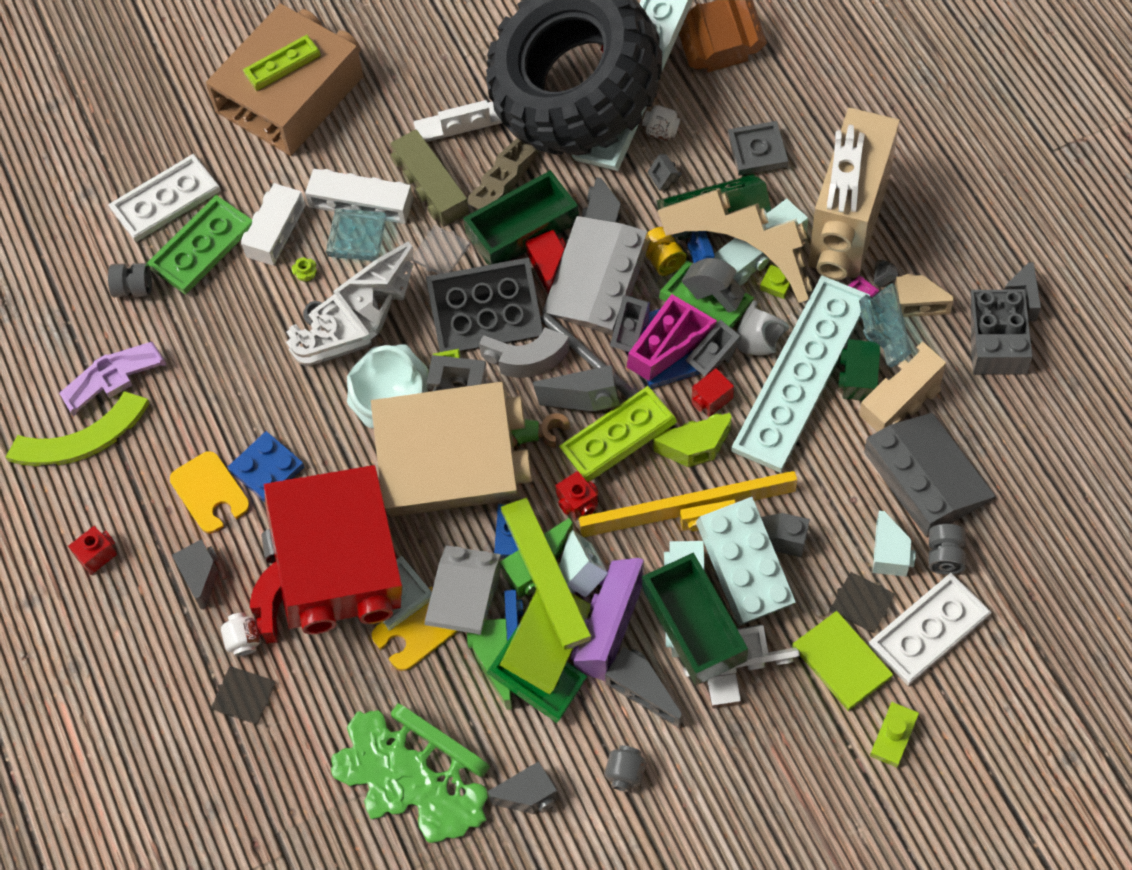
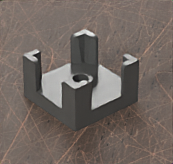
(456, 373)

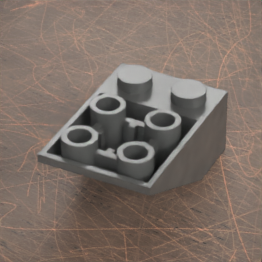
(1000, 332)

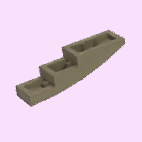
(504, 175)

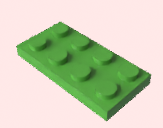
(200, 244)

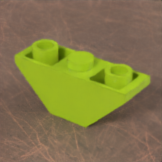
(694, 441)

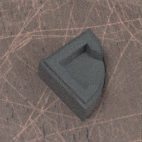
(884, 272)

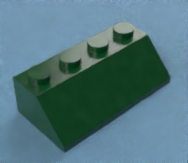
(740, 191)

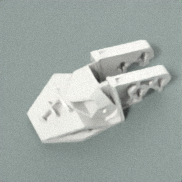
(353, 311)

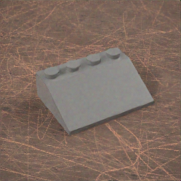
(596, 272)

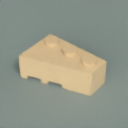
(905, 391)

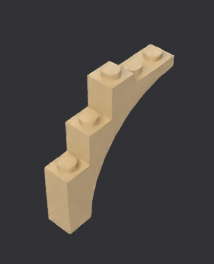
(777, 242)

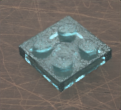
(356, 234)

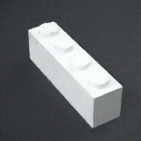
(351, 192)

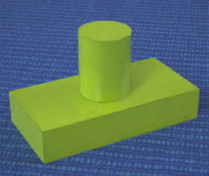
(894, 734)

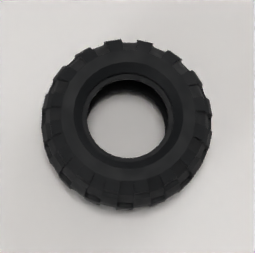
(597, 107)

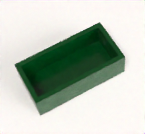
(523, 214)
(694, 619)

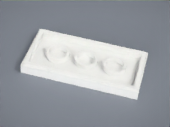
(164, 198)
(929, 629)

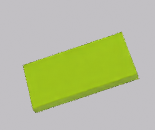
(618, 434)
(536, 649)

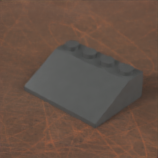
(484, 301)
(927, 471)

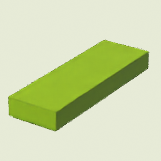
(281, 62)

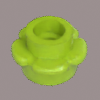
(304, 274)

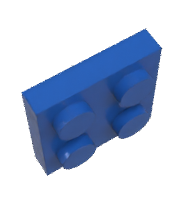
(265, 463)

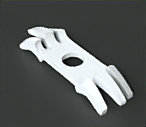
(843, 180)

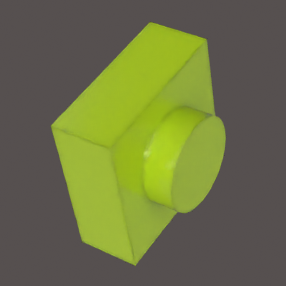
(775, 282)

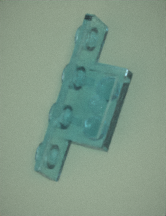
(885, 324)

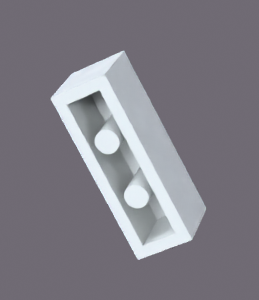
(273, 224)

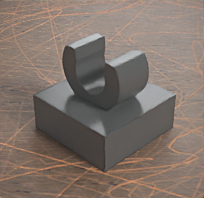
(663, 172)

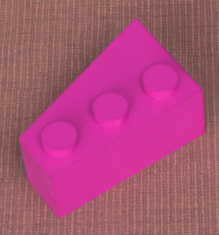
(669, 337)

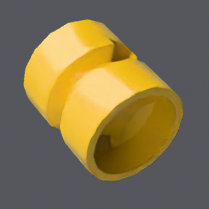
(664, 252)

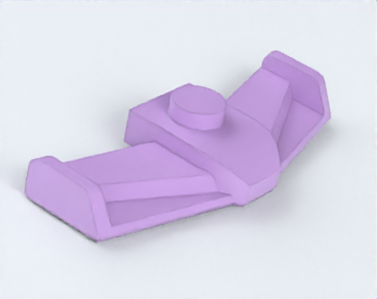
(110, 374)

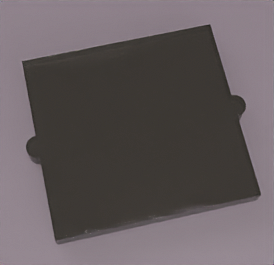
(862, 602)
(243, 695)

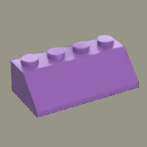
(609, 617)

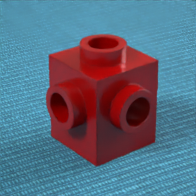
(577, 496)

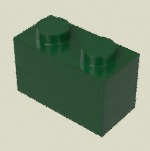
(861, 369)

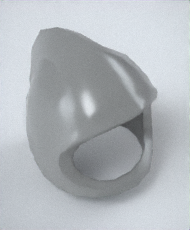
(759, 331)

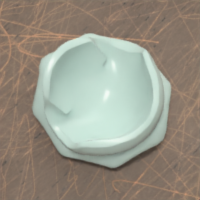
(384, 374)

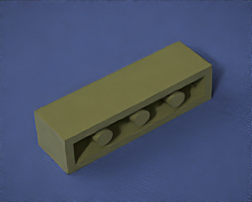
(429, 178)

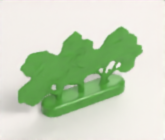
(403, 778)

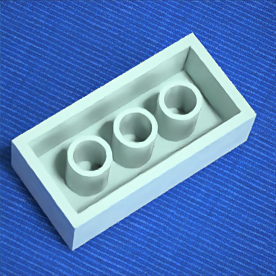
(745, 561)

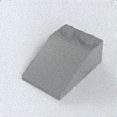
(463, 589)

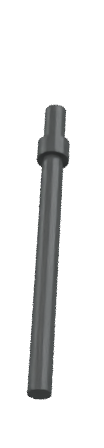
(586, 354)

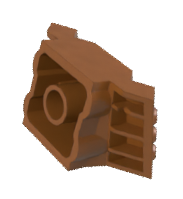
(721, 34)

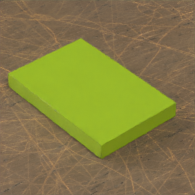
(842, 660)

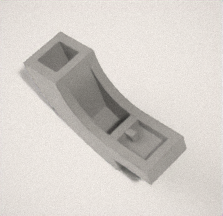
(527, 359)

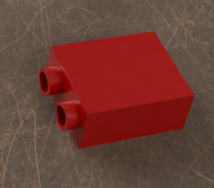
(333, 549)

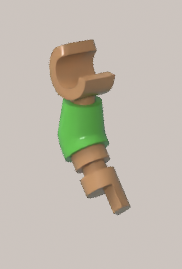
(534, 430)

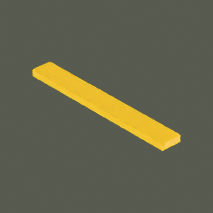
(670, 507)

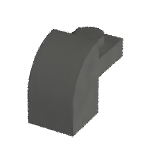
(715, 278)

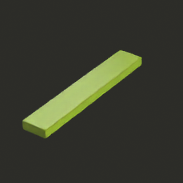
(545, 574)

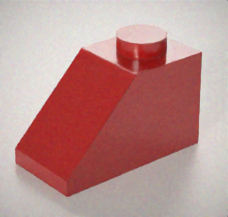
(545, 256)

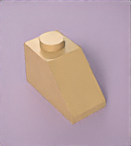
(922, 297)

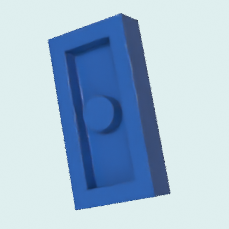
(513, 610)

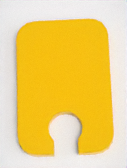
(203, 486)
(419, 638)

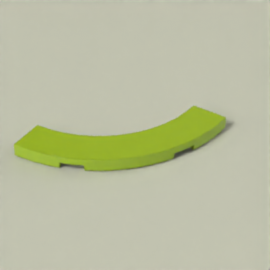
(82, 443)

